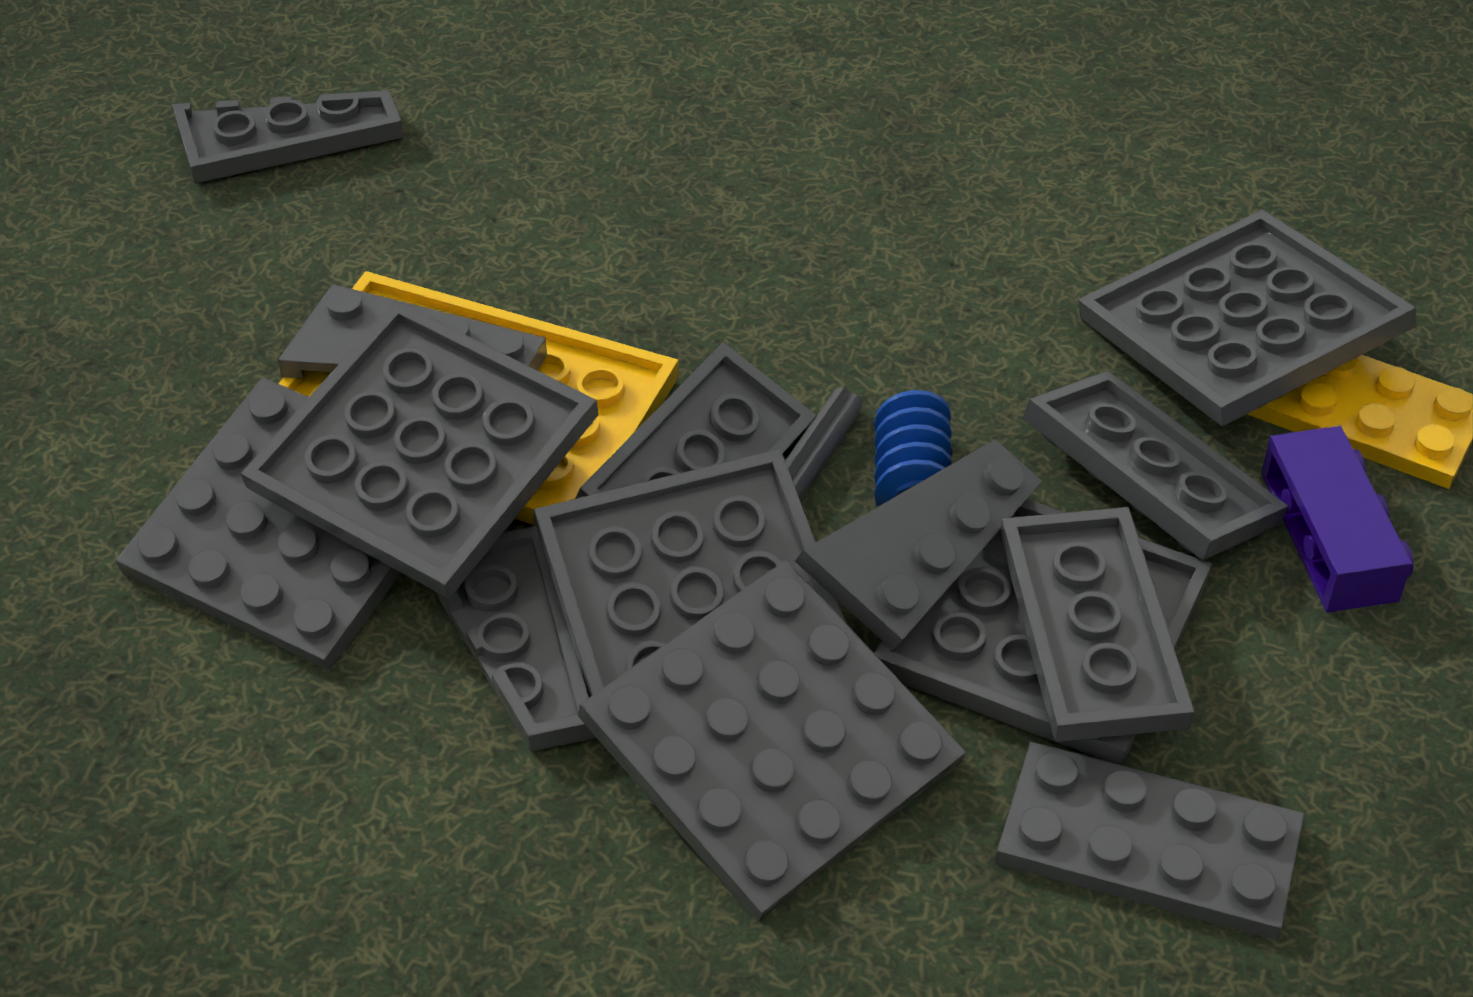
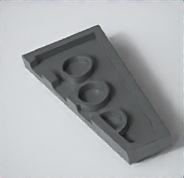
(917, 544)
(522, 641)

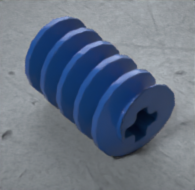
(910, 441)

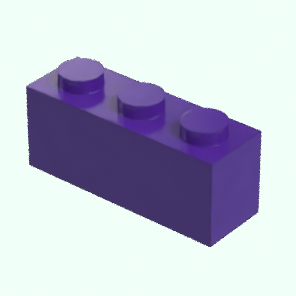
(1337, 519)

